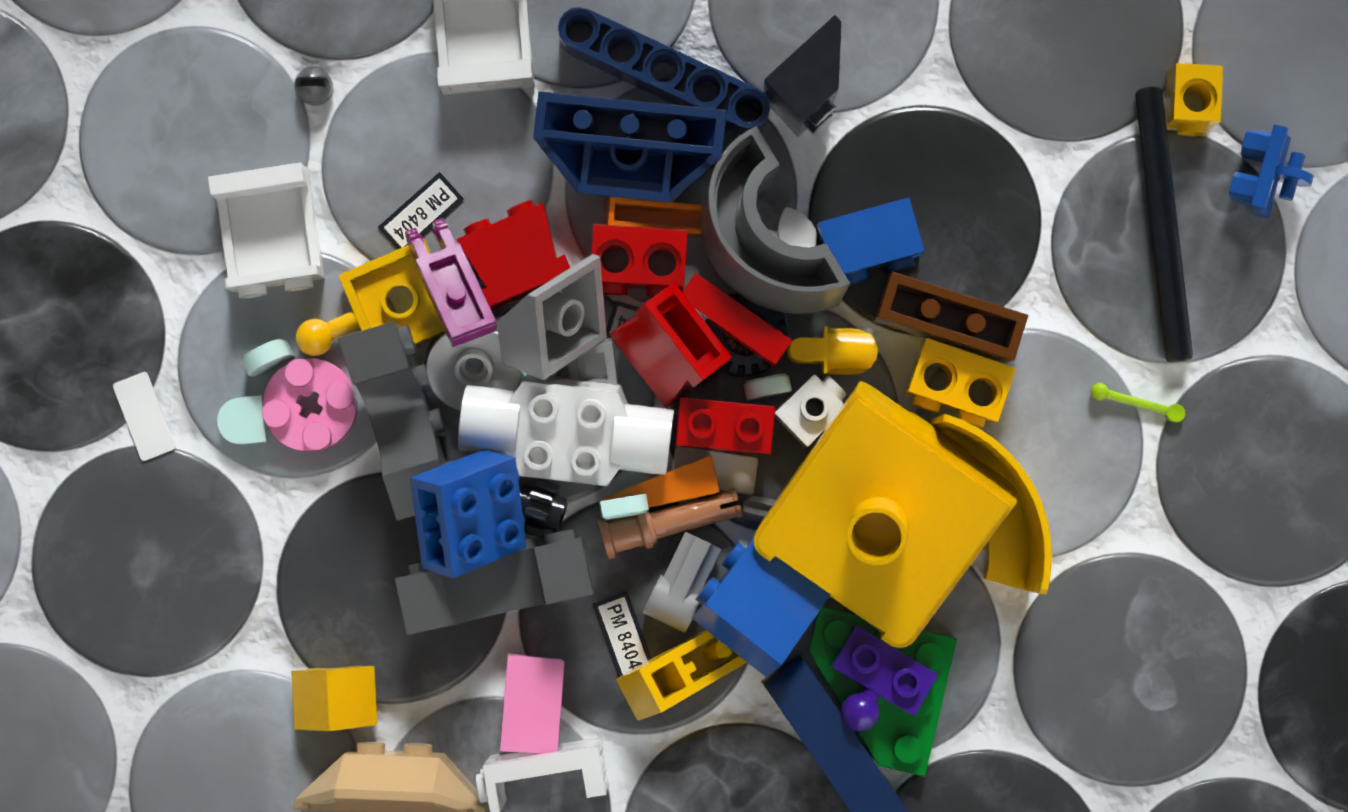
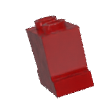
(513, 253)
(670, 345)

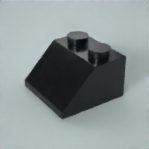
(808, 81)

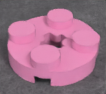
(302, 378)

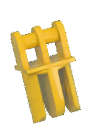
(837, 351)

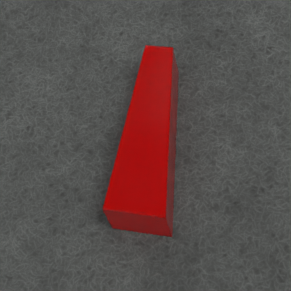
(736, 320)

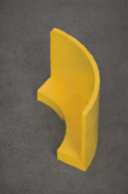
(1021, 546)

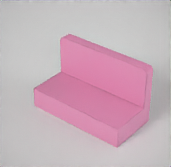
(532, 704)

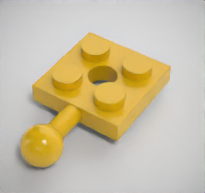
(368, 295)

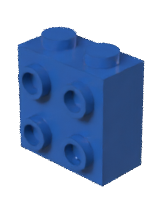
(468, 513)
(759, 607)

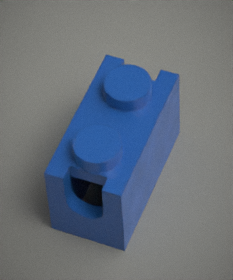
(873, 239)

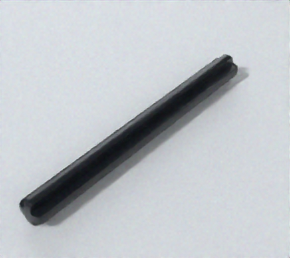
(1164, 224)

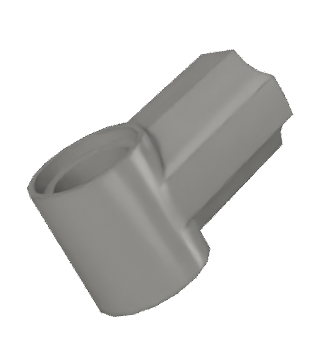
(676, 591)

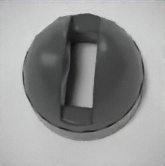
(313, 94)

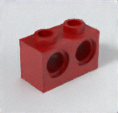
(640, 246)
(725, 426)

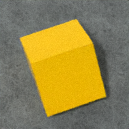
(334, 698)

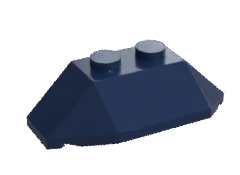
(628, 145)

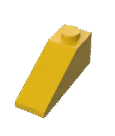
(677, 674)

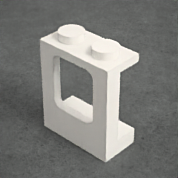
(512, 766)

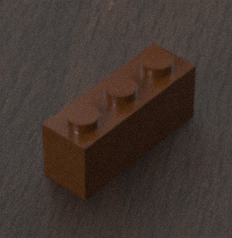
(950, 318)

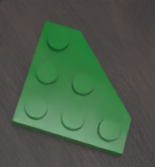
(897, 738)

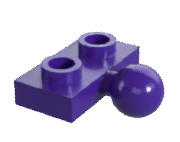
(882, 674)

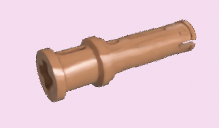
(648, 527)

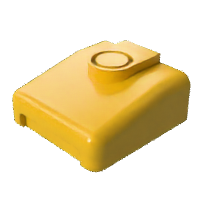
(885, 514)

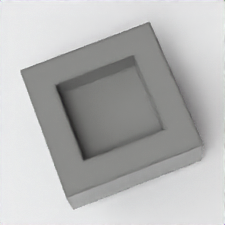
(596, 364)

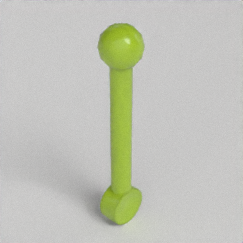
(1173, 412)

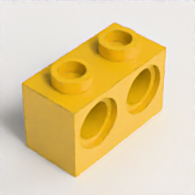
(961, 371)

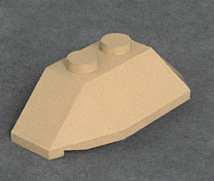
(391, 782)

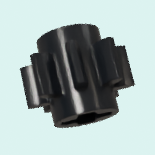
(542, 507)

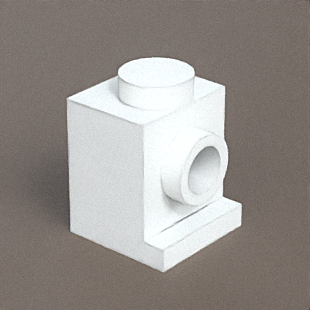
(794, 414)

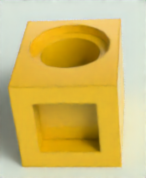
(1204, 81)

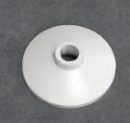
(451, 373)

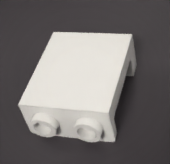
(483, 45)
(268, 229)

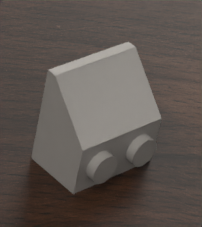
(555, 321)

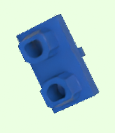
(1271, 150)

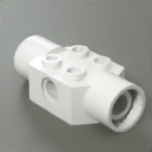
(566, 429)

